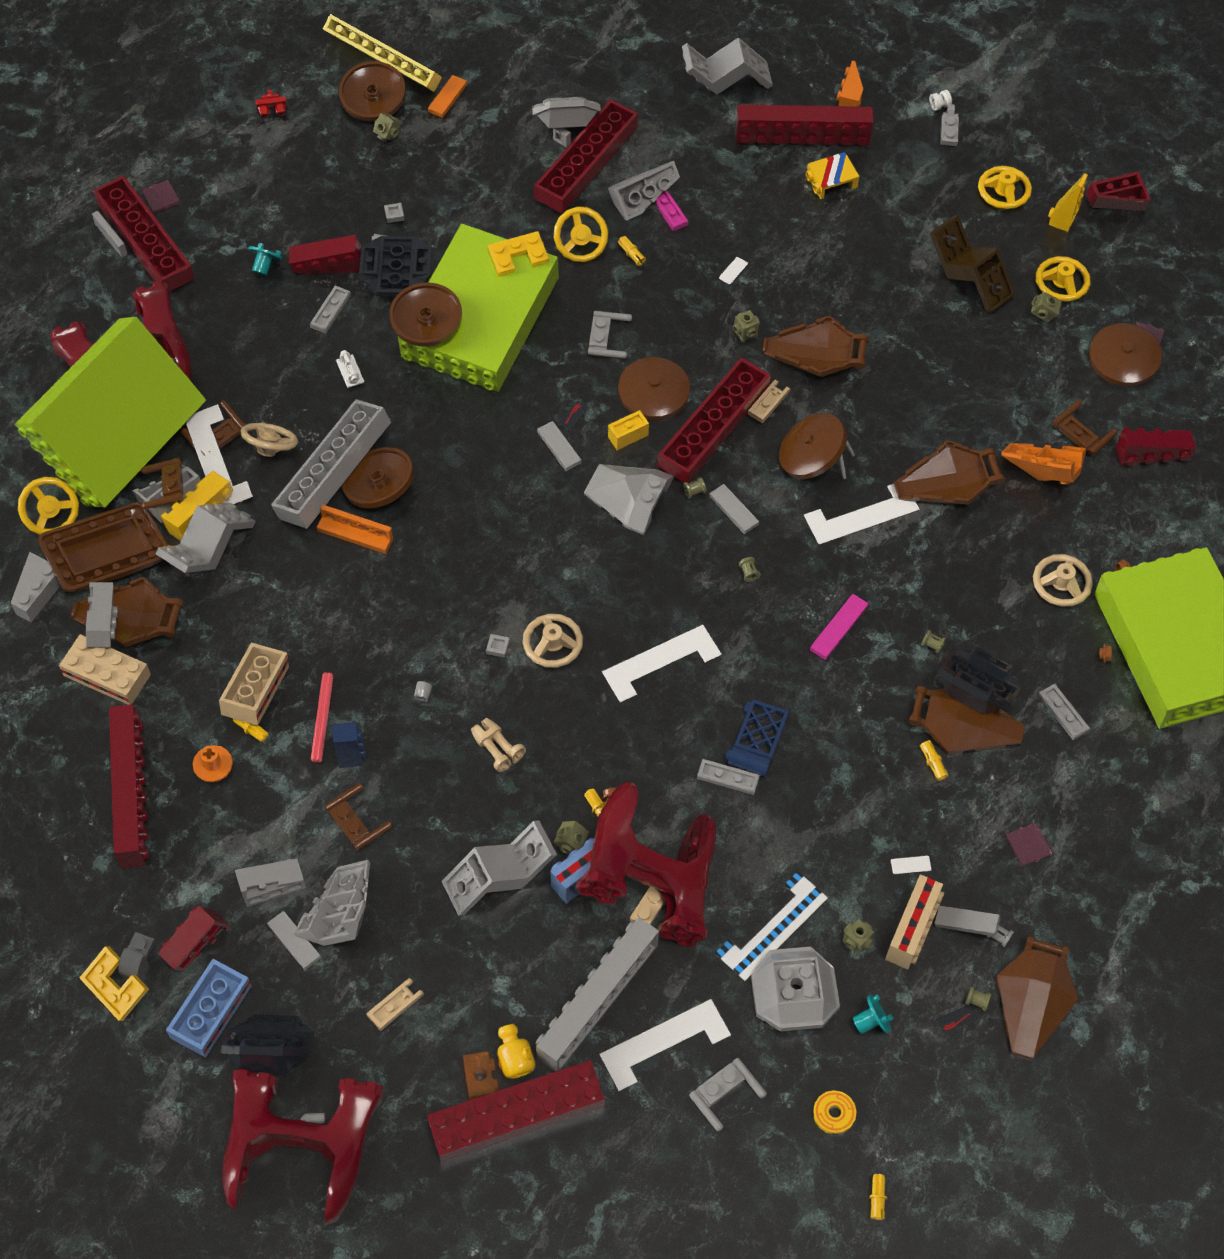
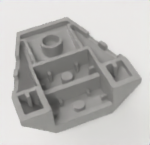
(628, 493)
(340, 908)

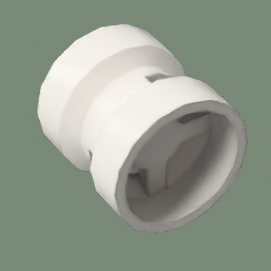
(940, 100)

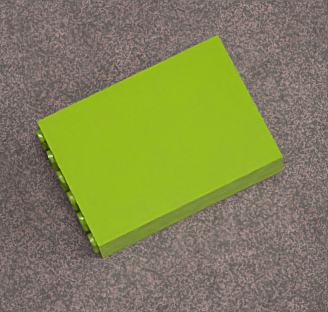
(494, 310)
(110, 412)
(1170, 632)

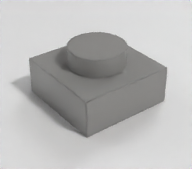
(562, 136)
(394, 212)
(497, 645)

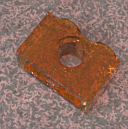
(476, 1064)

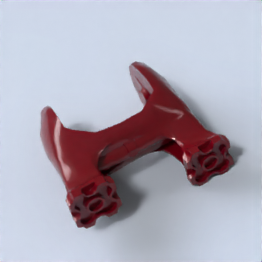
(154, 307)
(679, 880)
(258, 1130)

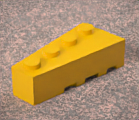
(209, 490)

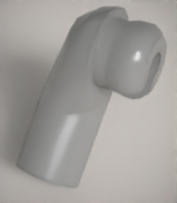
(314, 1118)

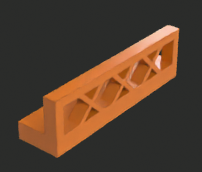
(355, 529)

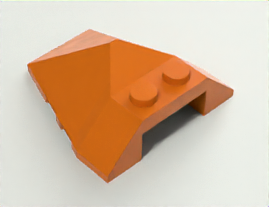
(1047, 462)

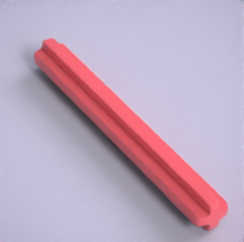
(322, 717)

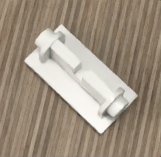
(349, 369)

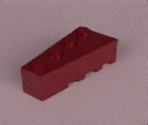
(326, 256)
(1154, 446)

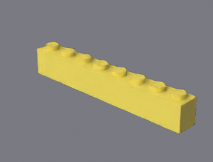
(382, 52)

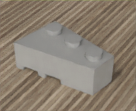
(155, 491)
(34, 587)
(101, 615)
(269, 881)

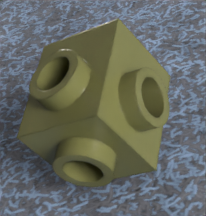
(386, 127)
(1046, 306)
(746, 325)
(570, 836)
(858, 936)

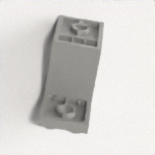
(726, 66)
(206, 537)
(498, 868)

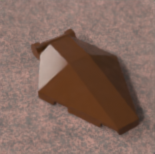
(818, 347)
(949, 475)
(141, 612)
(962, 728)
(1035, 995)

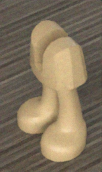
(486, 739)

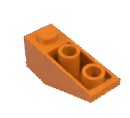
(851, 88)

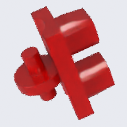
(269, 102)

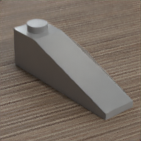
(638, 192)

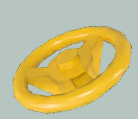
(1004, 186)
(580, 234)
(1063, 277)
(48, 505)

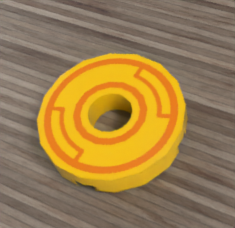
(837, 1100)

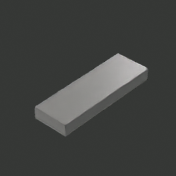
(109, 233)
(330, 309)
(559, 446)
(734, 509)
(1064, 712)
(728, 776)
(967, 920)
(298, 947)

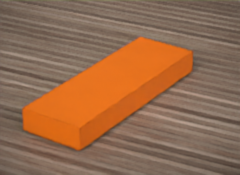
(447, 96)

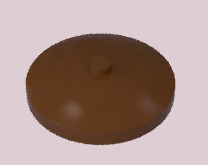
(372, 90)
(425, 314)
(1125, 354)
(654, 387)
(813, 446)
(379, 478)

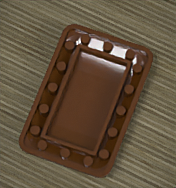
(103, 547)

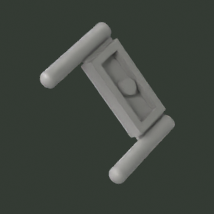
(600, 334)
(721, 1085)

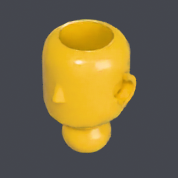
(515, 1054)

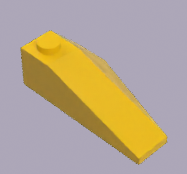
(1068, 206)

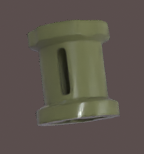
(694, 487)
(749, 569)
(933, 641)
(978, 998)

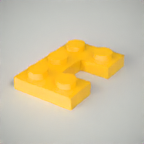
(526, 244)
(116, 999)

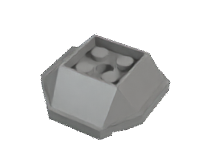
(566, 111)
(792, 1008)

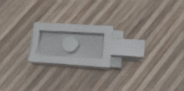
(949, 127)

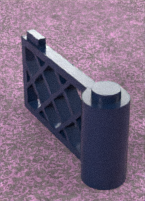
(746, 756)

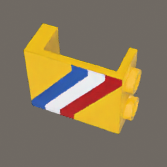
(831, 172)

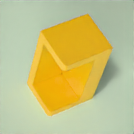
(628, 430)

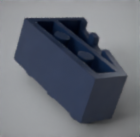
(348, 744)

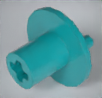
(263, 259)
(873, 1016)

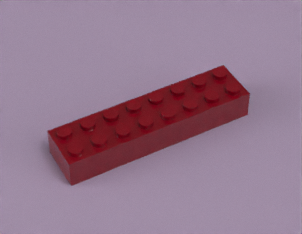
(804, 124)
(586, 156)
(143, 233)
(713, 421)
(127, 787)
(516, 1111)

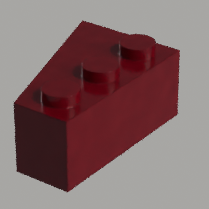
(1119, 192)
(191, 937)

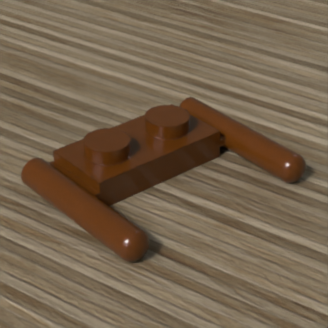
(225, 431)
(1079, 433)
(171, 482)
(349, 821)

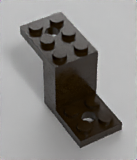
(972, 263)

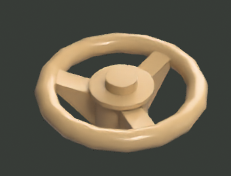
(267, 439)
(1063, 580)
(553, 640)

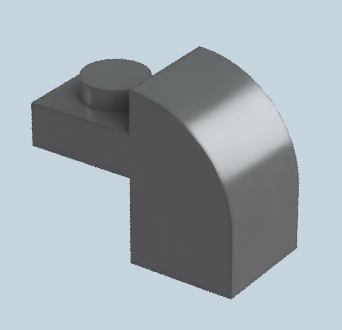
(134, 958)

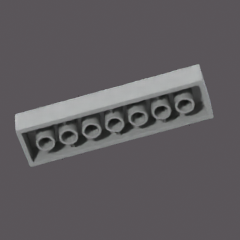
(331, 463)
(597, 994)

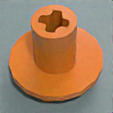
(212, 763)

